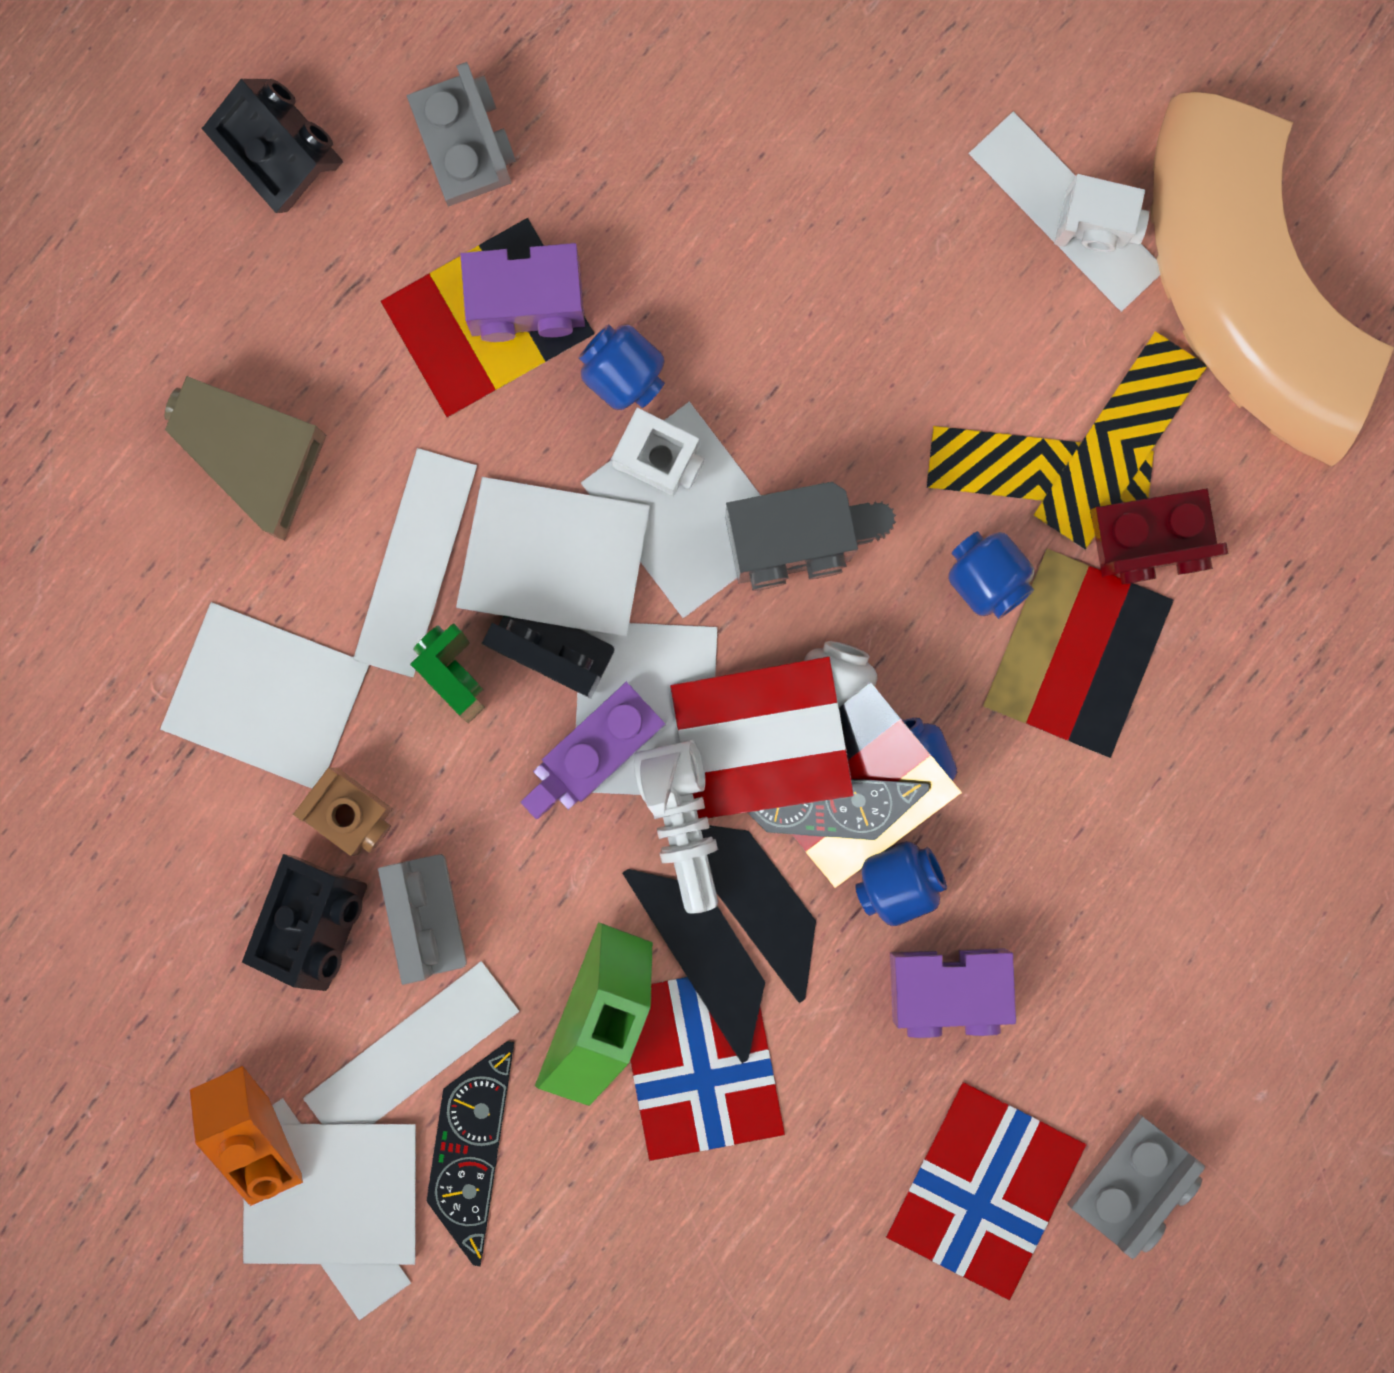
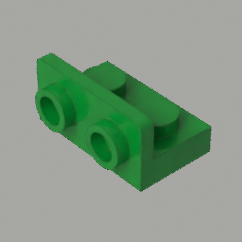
(450, 682)

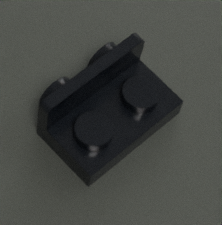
(271, 141)
(553, 650)
(304, 924)

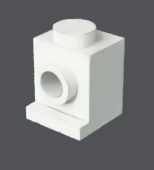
(1102, 214)
(643, 437)

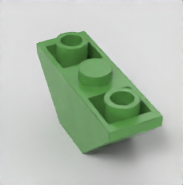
(600, 1017)

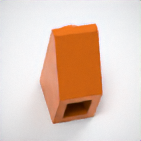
(243, 1136)

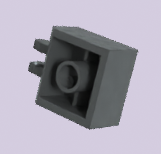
(800, 532)

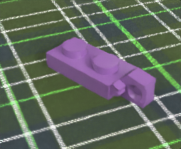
(593, 751)

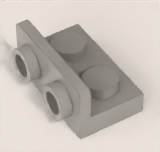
(459, 137)
(422, 918)
(1137, 1187)

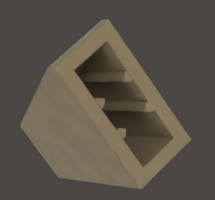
(247, 450)

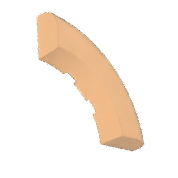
(1242, 284)

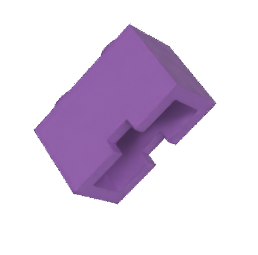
(523, 293)
(941, 994)

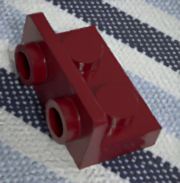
(1156, 533)

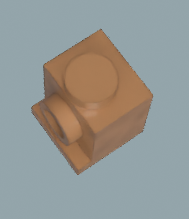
(328, 795)

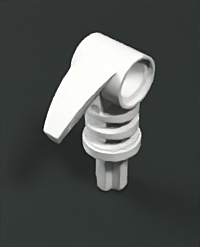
(667, 784)

